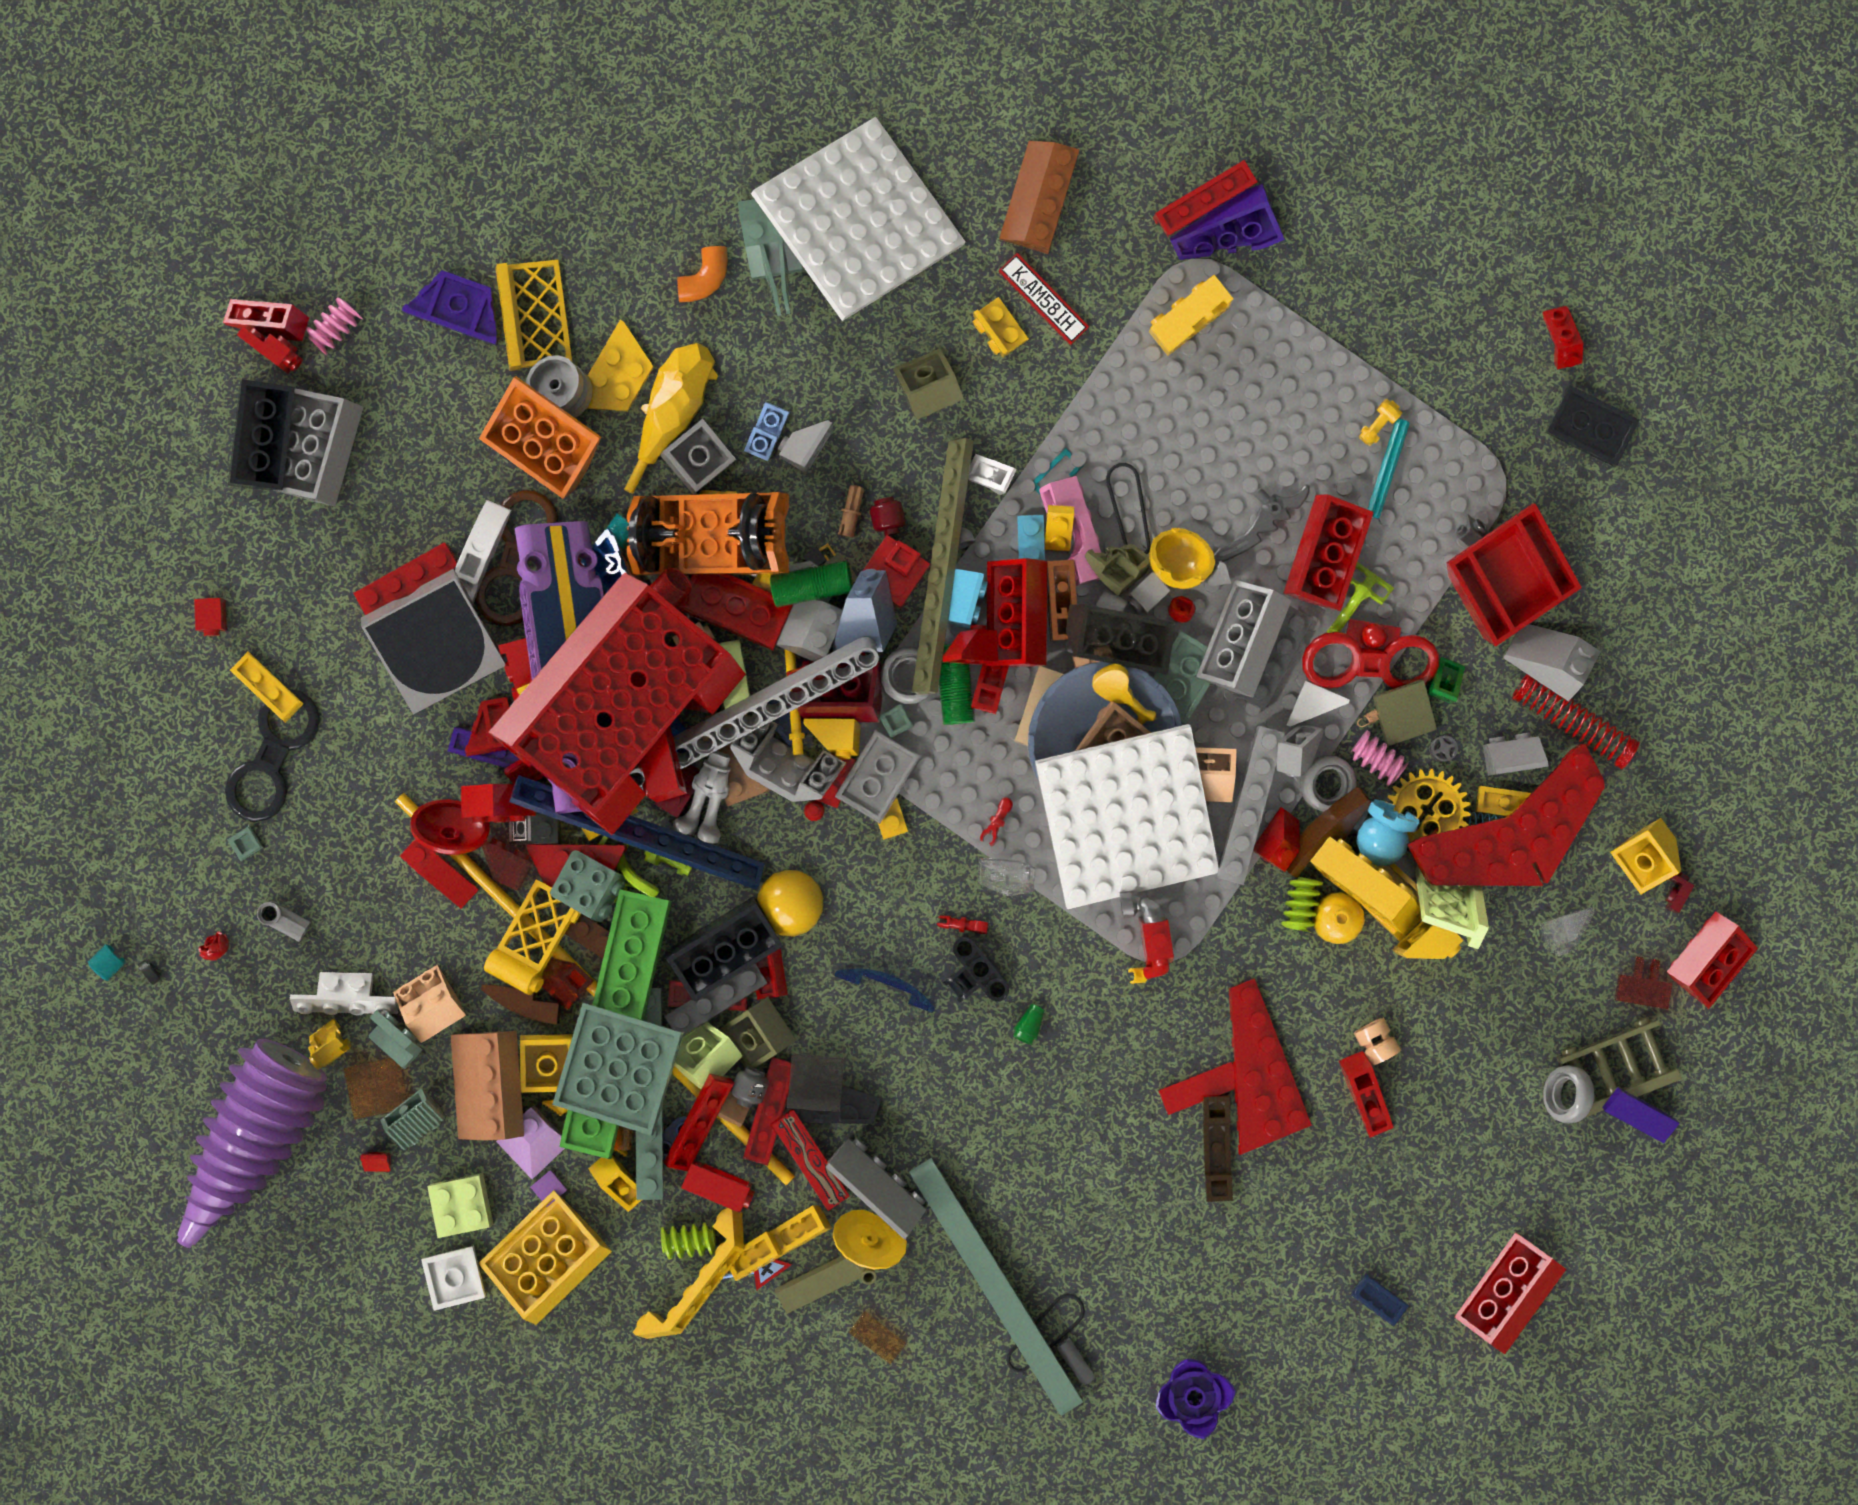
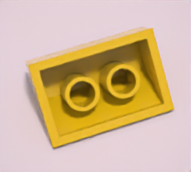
(1429, 943)

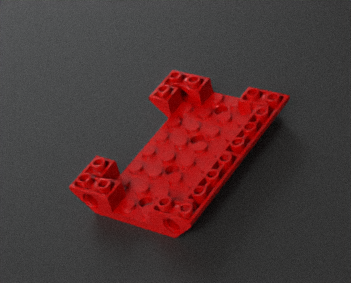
(594, 677)

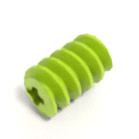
(1301, 904)
(688, 1241)

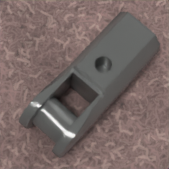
(1075, 1361)

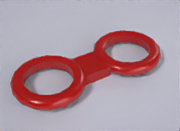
(1368, 661)

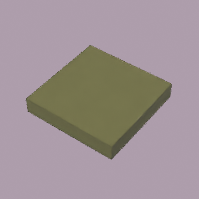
(1404, 712)

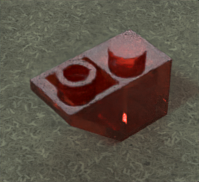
(505, 865)
(565, 982)

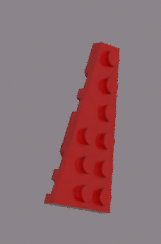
(1263, 1082)

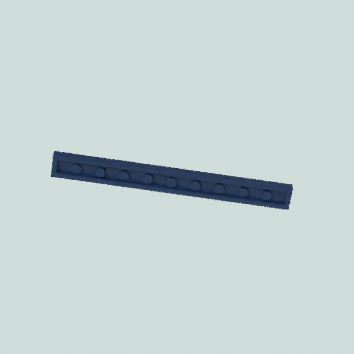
(648, 837)

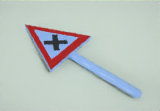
(766, 1273)

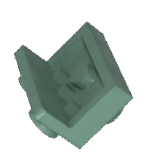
(392, 1040)

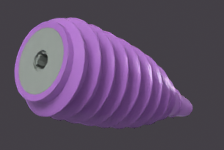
(251, 1132)

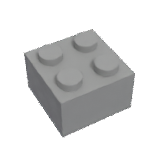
(697, 457)

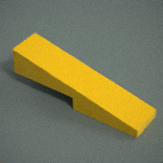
(780, 1241)

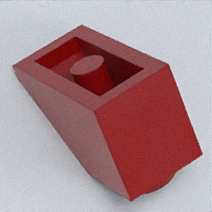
(973, 647)
(1279, 840)

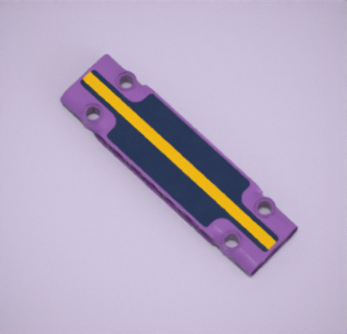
(556, 601)

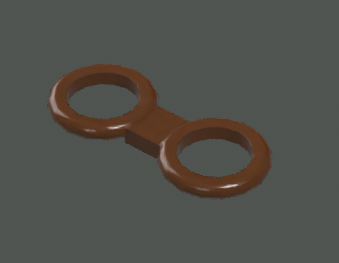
(510, 558)

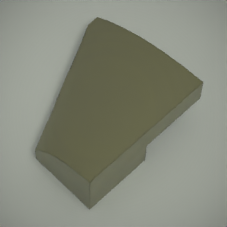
(1119, 566)

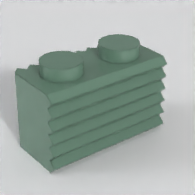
(413, 1119)

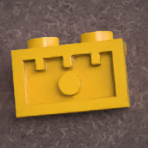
(1000, 328)

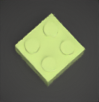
(460, 1205)

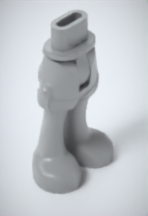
(709, 782)

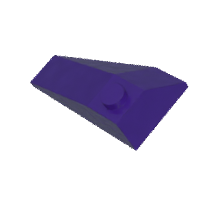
(1237, 223)

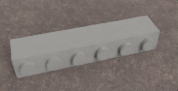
(1249, 806)

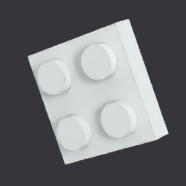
(453, 1278)

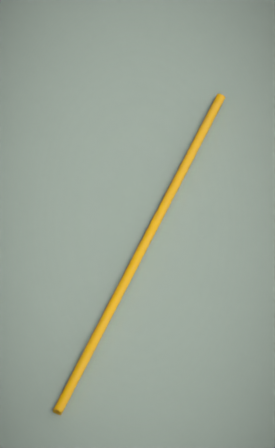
(512, 908)

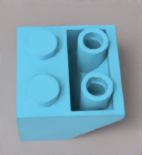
(966, 590)

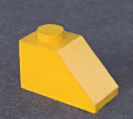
(837, 735)
(615, 1181)

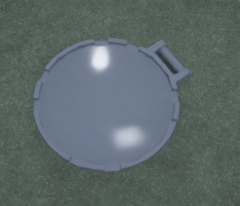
(1072, 708)

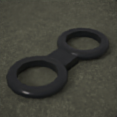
(270, 760)

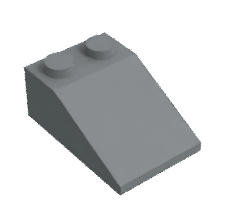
(1552, 658)

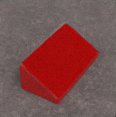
(773, 972)

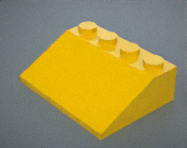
(544, 1258)

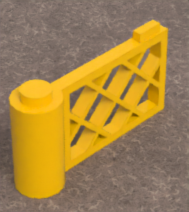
(520, 970)

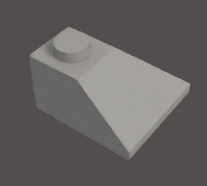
(805, 445)

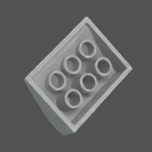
(319, 445)
(876, 1187)

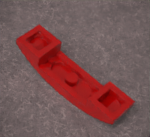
(989, 688)

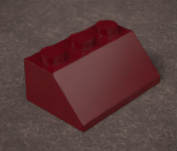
(854, 699)

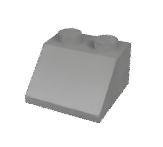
(810, 629)
(1514, 755)

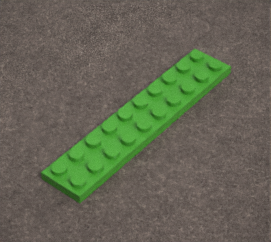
(624, 989)

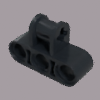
(969, 979)

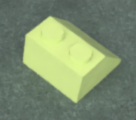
(705, 1053)

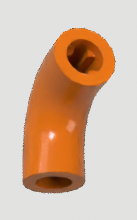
(708, 278)

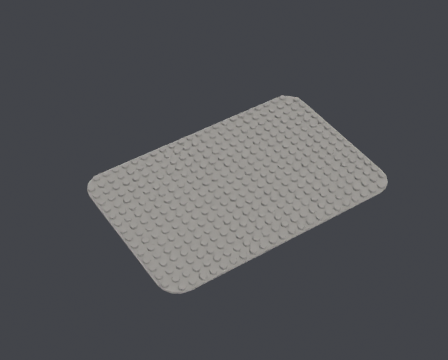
(1207, 427)

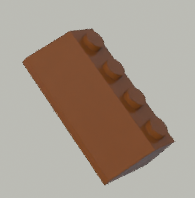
(1039, 195)

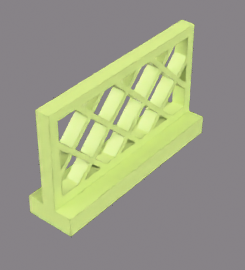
(1471, 905)

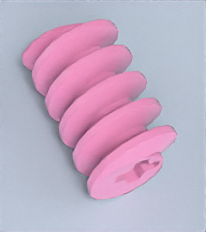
(333, 325)
(1379, 758)

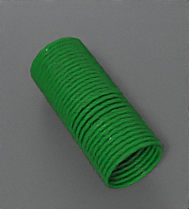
(811, 583)
(955, 677)

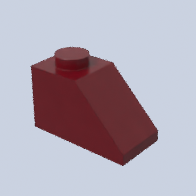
(678, 804)

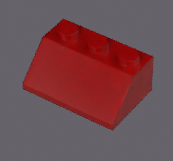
(1712, 959)

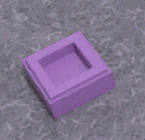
(546, 1185)

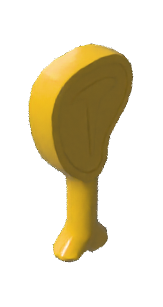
(1113, 685)

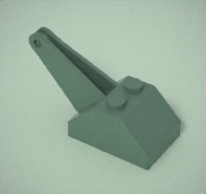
(767, 250)

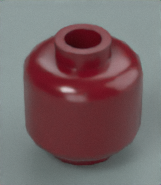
(887, 516)

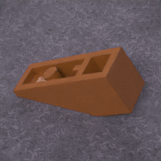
(1060, 595)

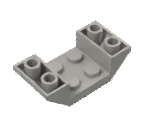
(777, 768)

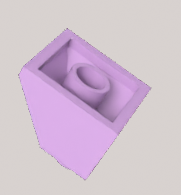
(537, 1145)

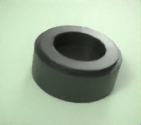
(149, 971)

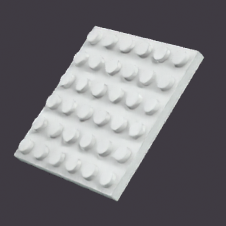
(858, 218)
(1127, 816)

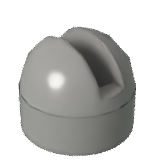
(966, 538)

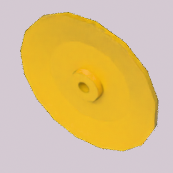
(868, 1240)

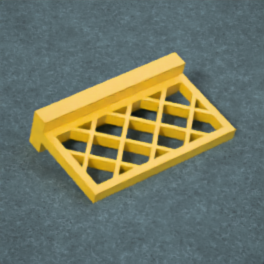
(510, 311)

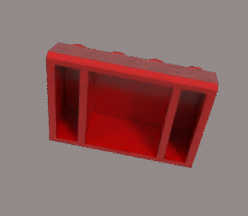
(1512, 576)

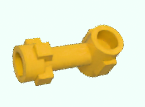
(1389, 412)

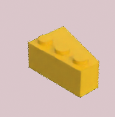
(1190, 315)

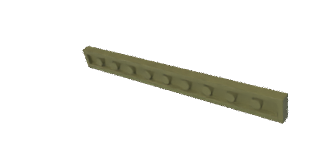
(942, 566)

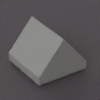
(1219, 575)

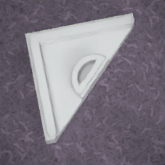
(1314, 702)

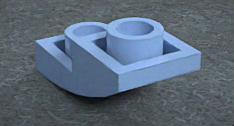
(767, 431)

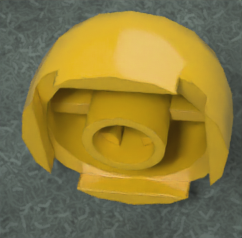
(1338, 918)

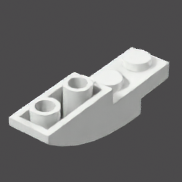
(481, 546)

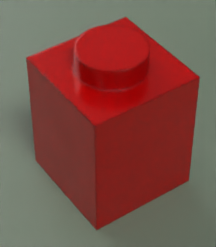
(210, 616)

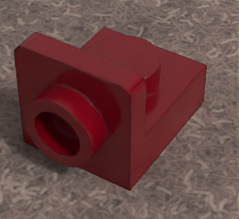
(1677, 896)

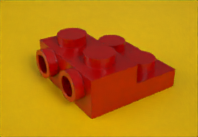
(276, 350)

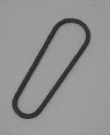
(1141, 503)
(1039, 1320)

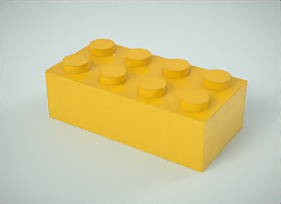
(1367, 884)

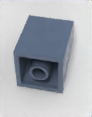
(867, 611)

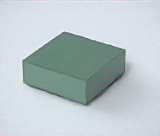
(896, 720)
(245, 843)

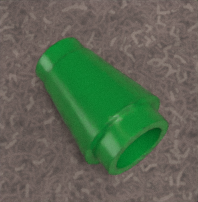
(1029, 1025)

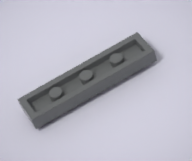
(698, 1012)

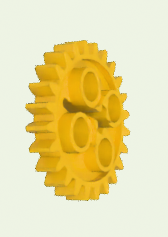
(1408, 797)

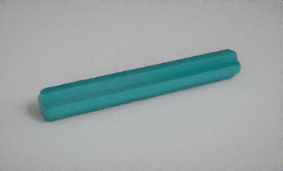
(1388, 467)

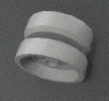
(561, 383)

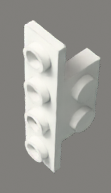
(344, 994)

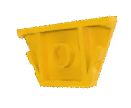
(618, 372)

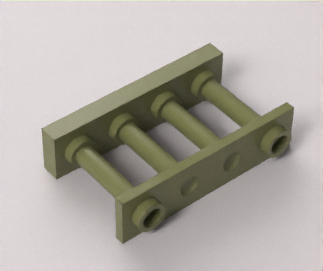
(1639, 1085)

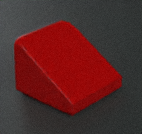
(376, 1161)

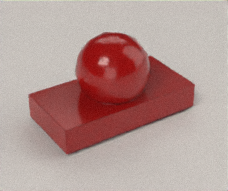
(1371, 634)

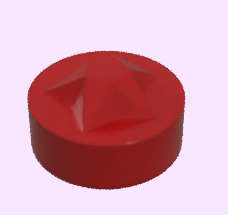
(1181, 609)

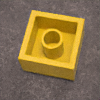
(542, 1061)

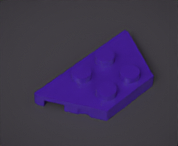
(457, 306)

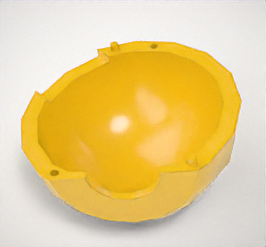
(1181, 558)
(791, 902)

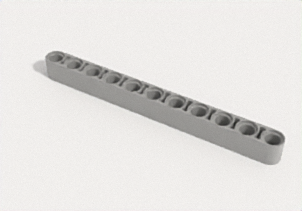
(778, 691)

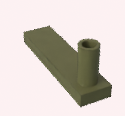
(822, 1282)

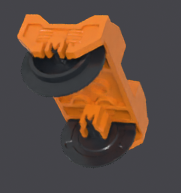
(708, 534)

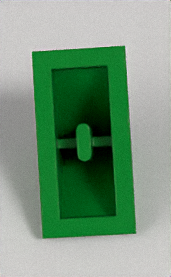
(1447, 681)

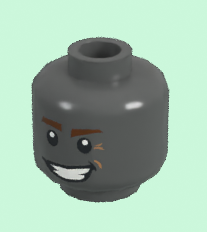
(750, 1086)

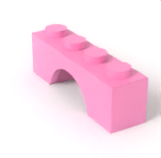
(1070, 493)

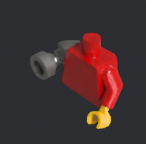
(1154, 934)

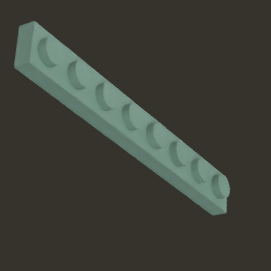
(650, 1147)

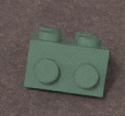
(588, 886)

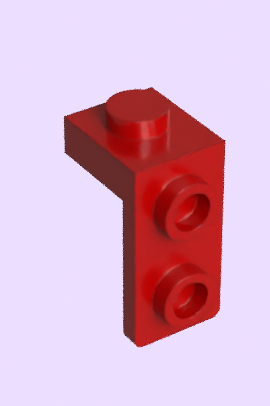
(1565, 336)

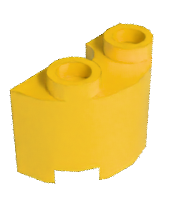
(327, 1045)

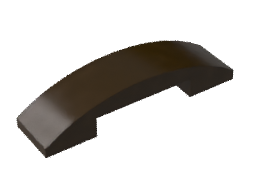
(1217, 1148)

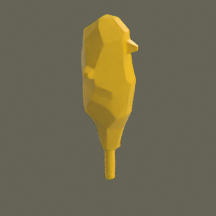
(672, 403)

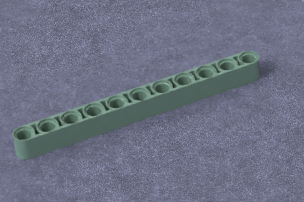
(996, 1287)

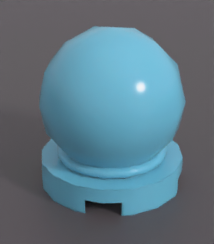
(1385, 834)

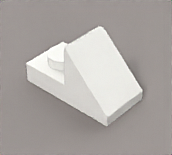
(991, 474)

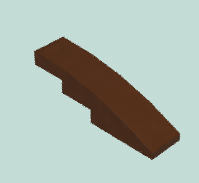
(1332, 823)

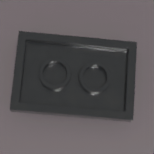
(1592, 426)

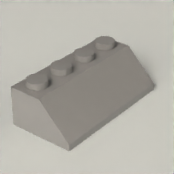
(1244, 638)

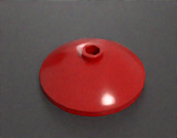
(444, 831)

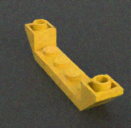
(730, 1225)

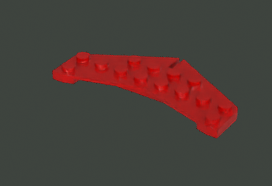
(1535, 833)

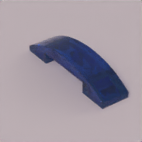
(917, 998)

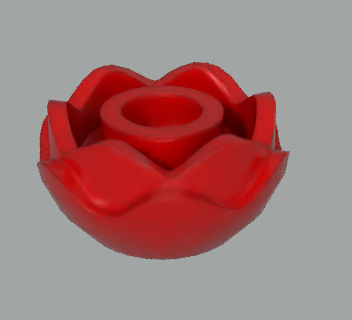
(214, 947)

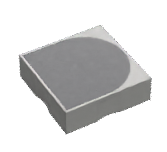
(432, 641)

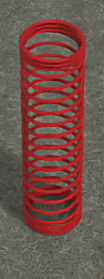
(1631, 746)

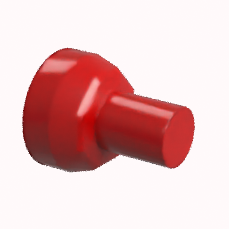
(814, 810)

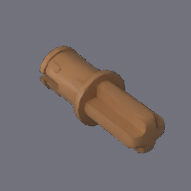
(851, 511)

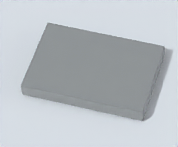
(877, 776)

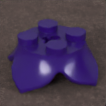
(1198, 1417)

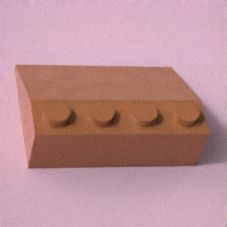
(487, 1085)

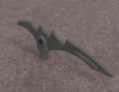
(1273, 509)

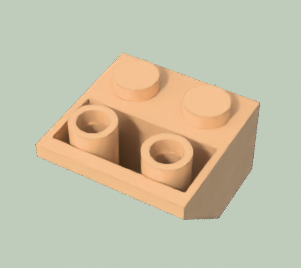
(1217, 773)
(428, 1004)

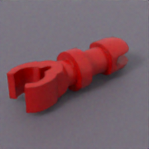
(997, 821)
(963, 924)

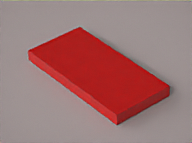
(736, 607)

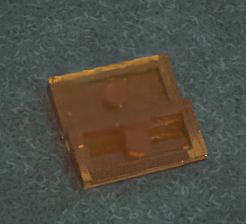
(375, 1087)

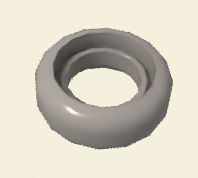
(887, 676)
(1322, 763)
(1584, 1094)

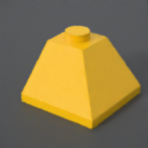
(1649, 856)

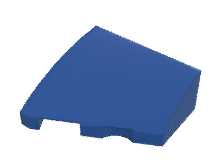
(609, 560)

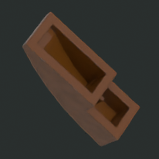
(524, 1004)

